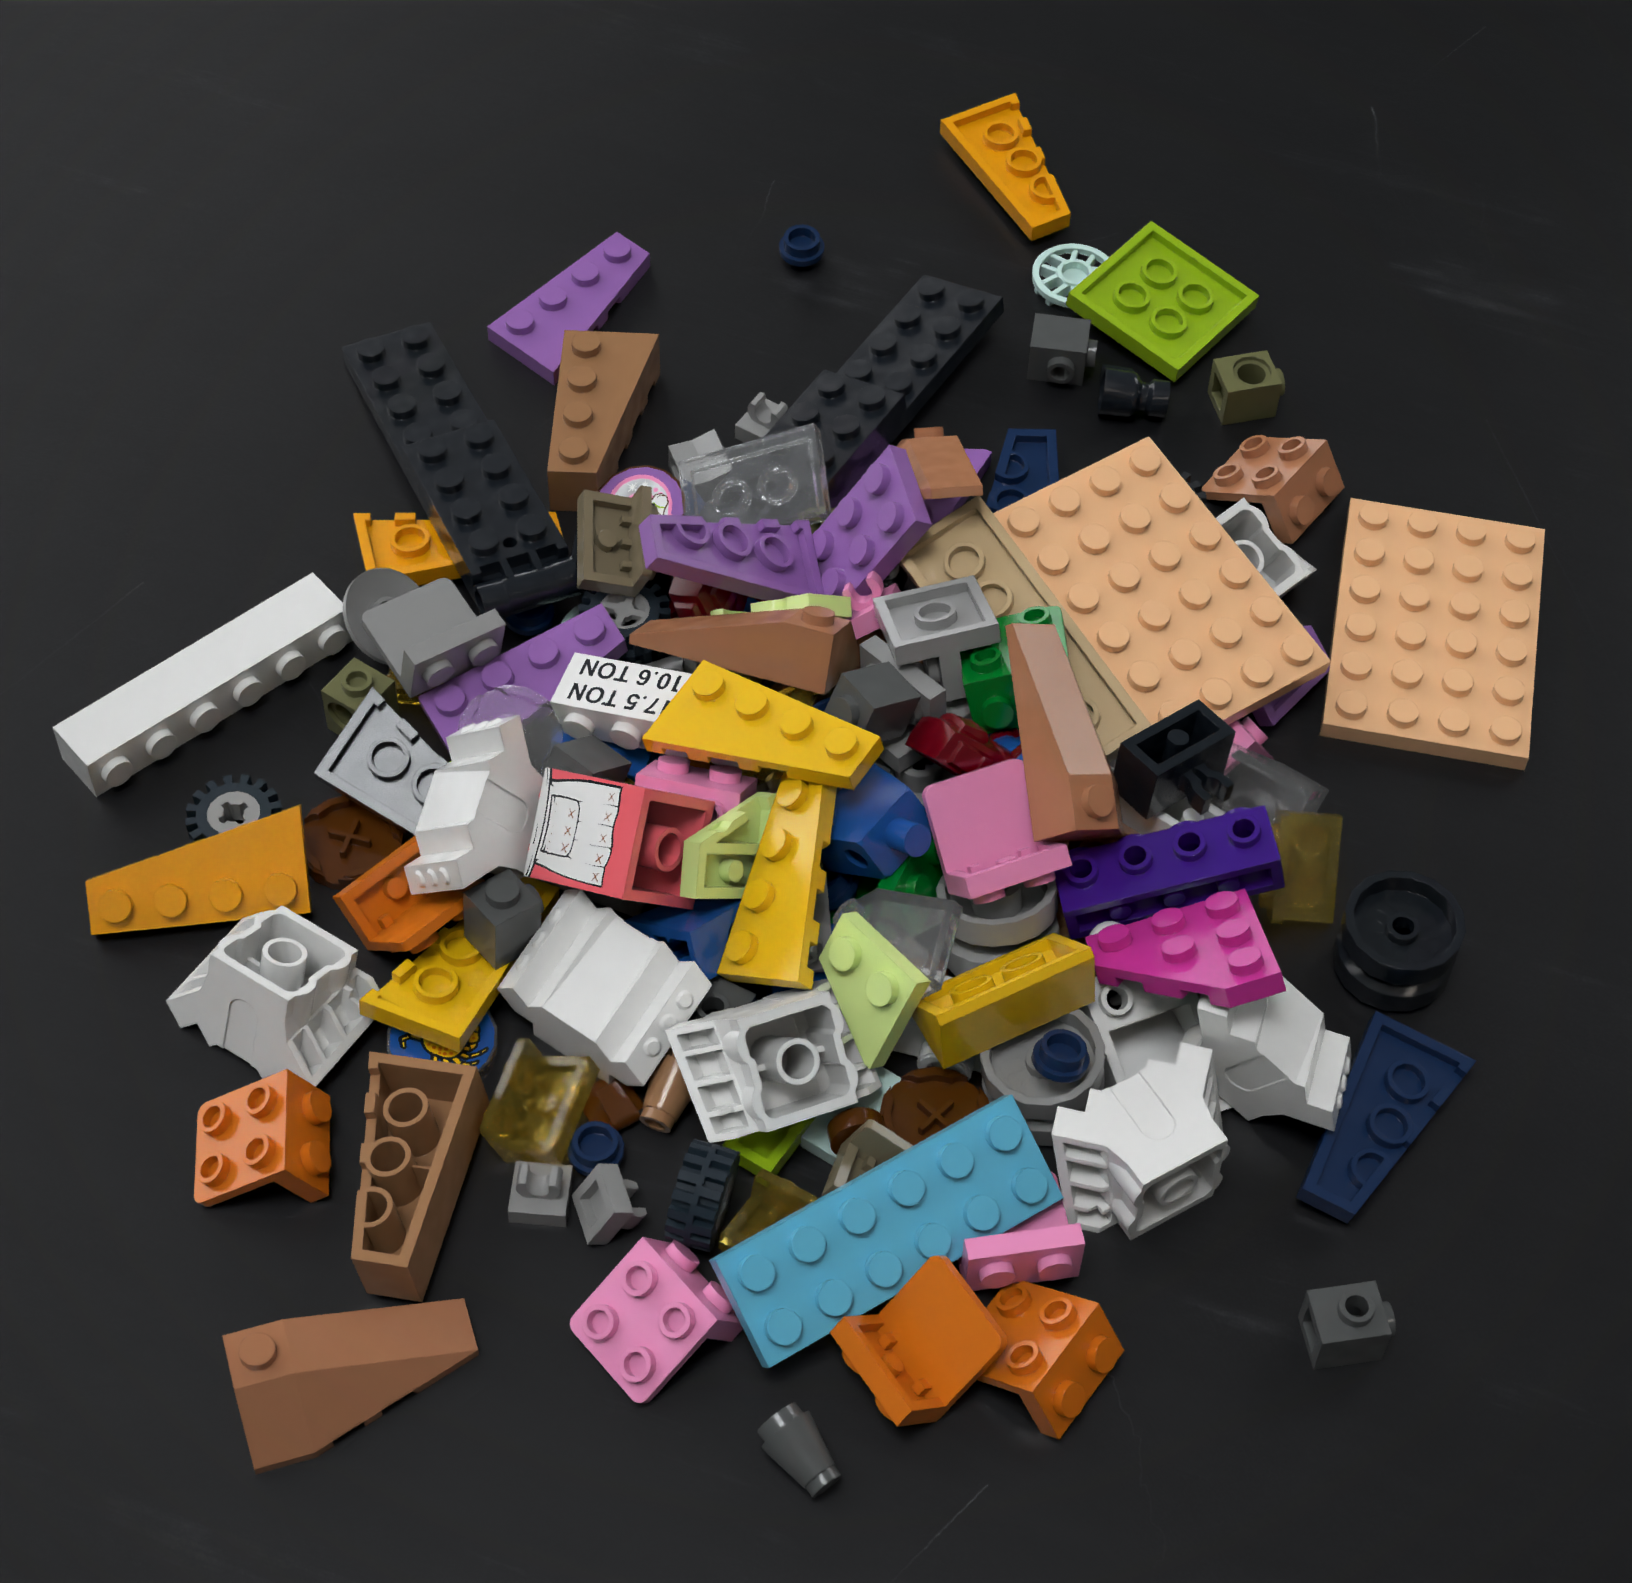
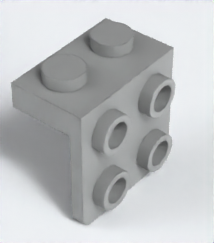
(432, 635)

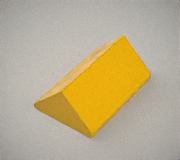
(1006, 997)

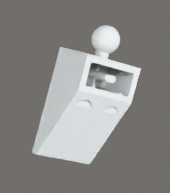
(1141, 1028)

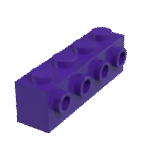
(1169, 869)

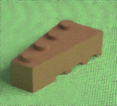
(597, 402)
(413, 1165)

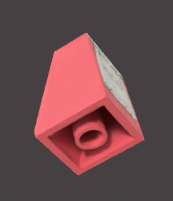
(613, 837)

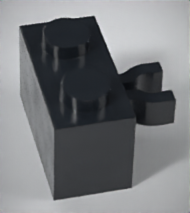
(1175, 761)

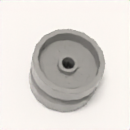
(1000, 925)
(1010, 1070)

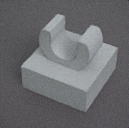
(759, 418)
(540, 1194)
(605, 1204)

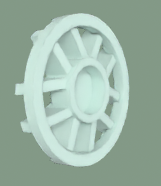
(1062, 272)

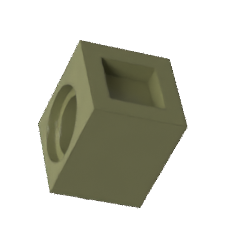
(1245, 387)
(348, 690)

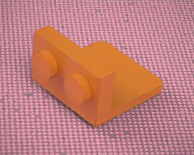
(387, 913)
(264, 1136)
(922, 1344)
(1054, 1352)

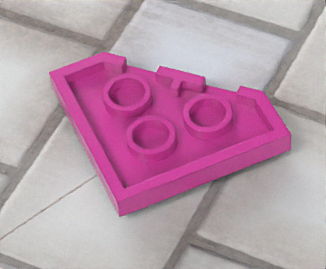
(1195, 948)

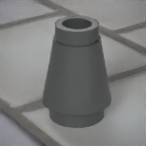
(799, 1449)

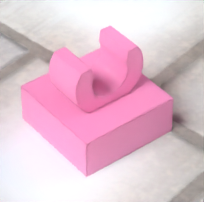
(862, 607)

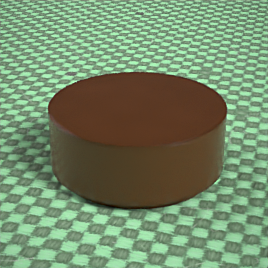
(847, 1122)

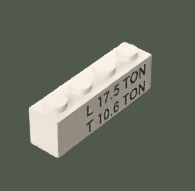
(616, 700)

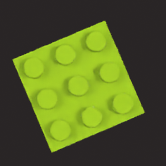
(1162, 300)

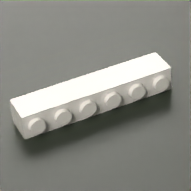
(202, 684)

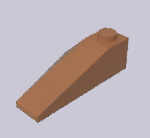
(941, 465)
(787, 646)
(1063, 758)
(327, 1373)

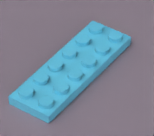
(882, 1227)

